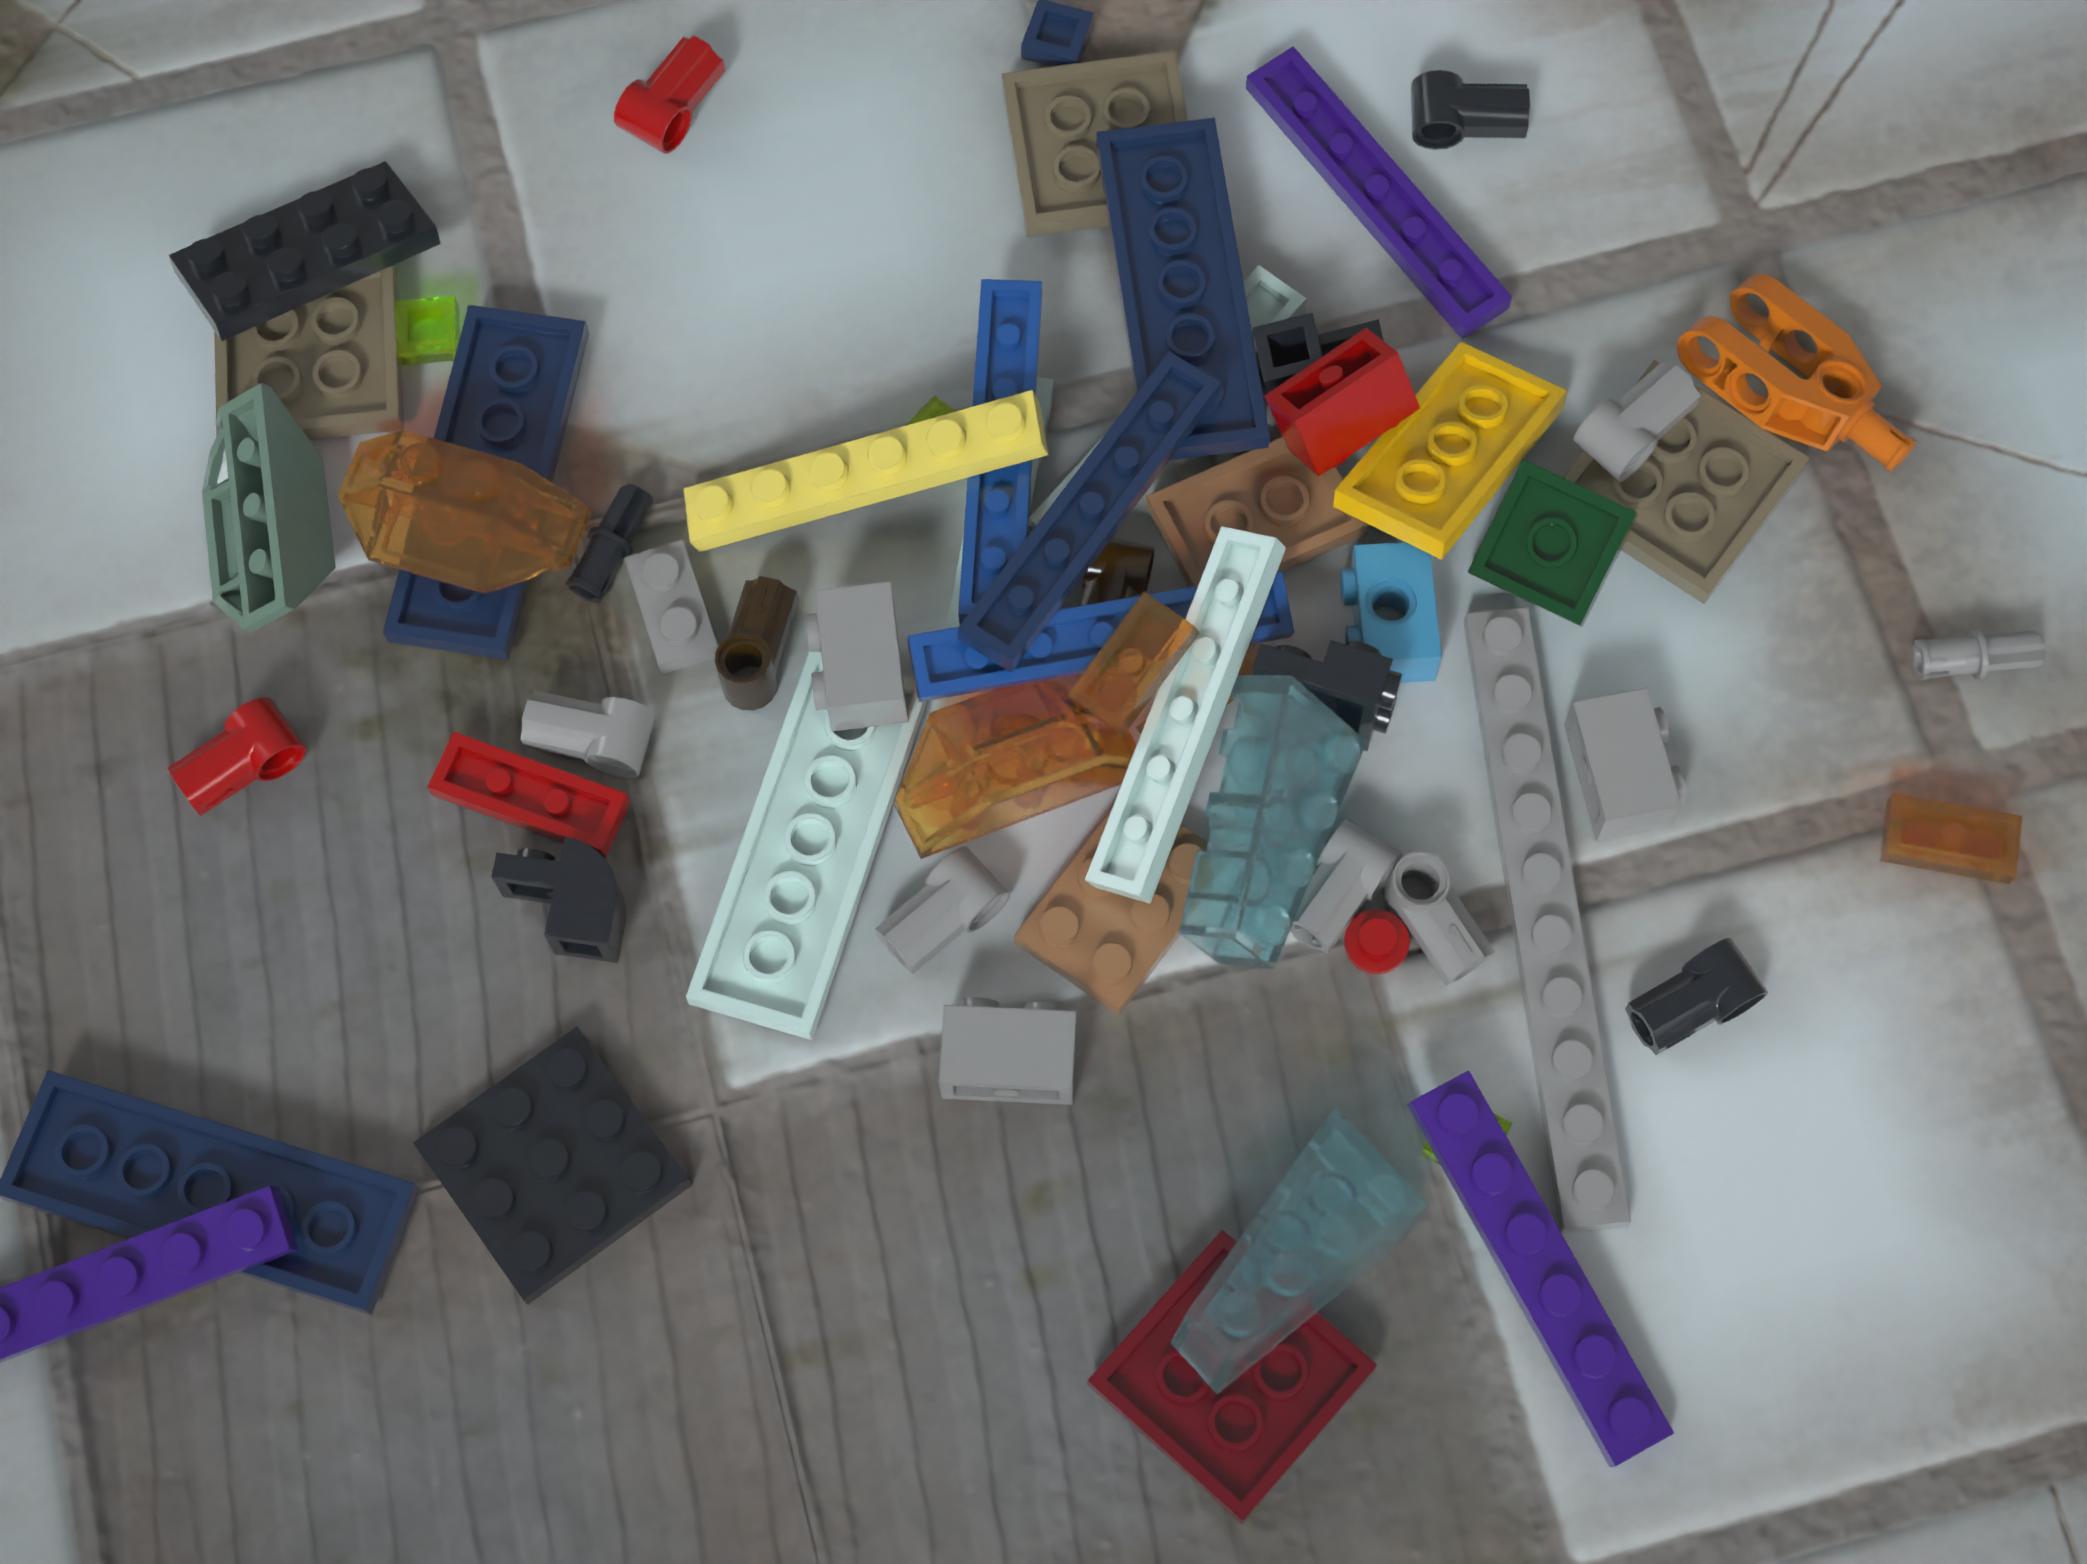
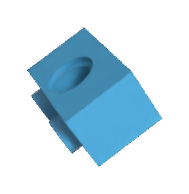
(1401, 579)

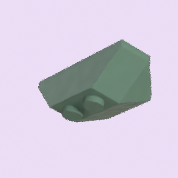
(264, 511)

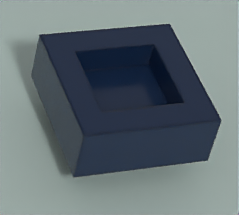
(1057, 34)

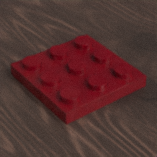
(1258, 1424)

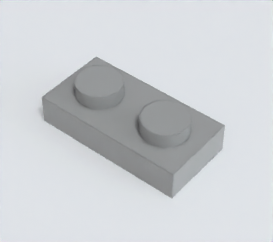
(672, 606)

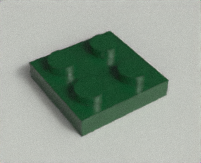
(1552, 543)

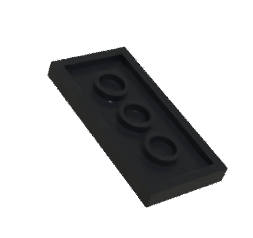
(304, 250)

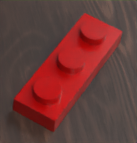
(528, 793)

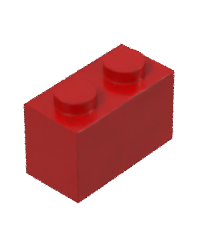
(1342, 402)

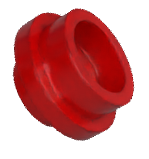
(1376, 941)

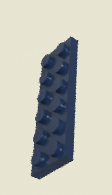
(1183, 272)
(508, 400)
(145, 1165)

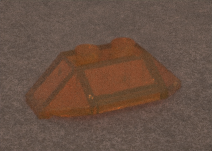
(458, 513)
(1005, 763)

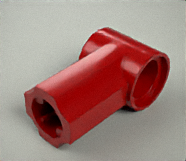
(663, 105)
(253, 747)

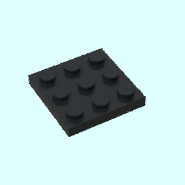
(552, 1165)

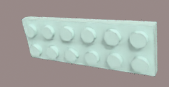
(802, 865)

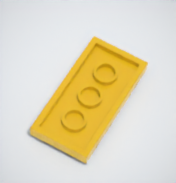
(1453, 453)

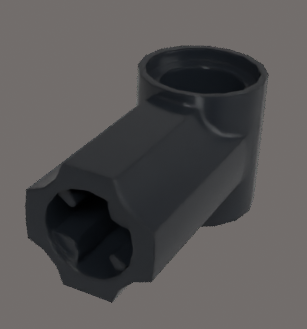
(1450, 110)
(1709, 989)

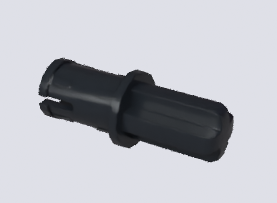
(610, 543)

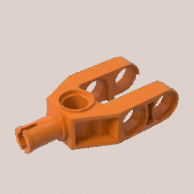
(1814, 411)

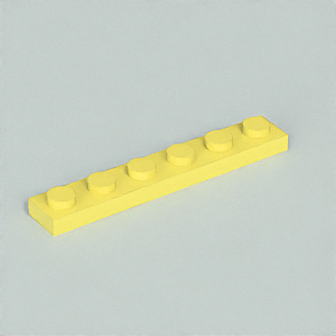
(865, 471)

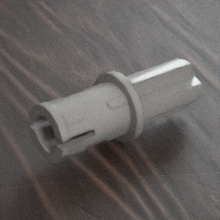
(1977, 654)

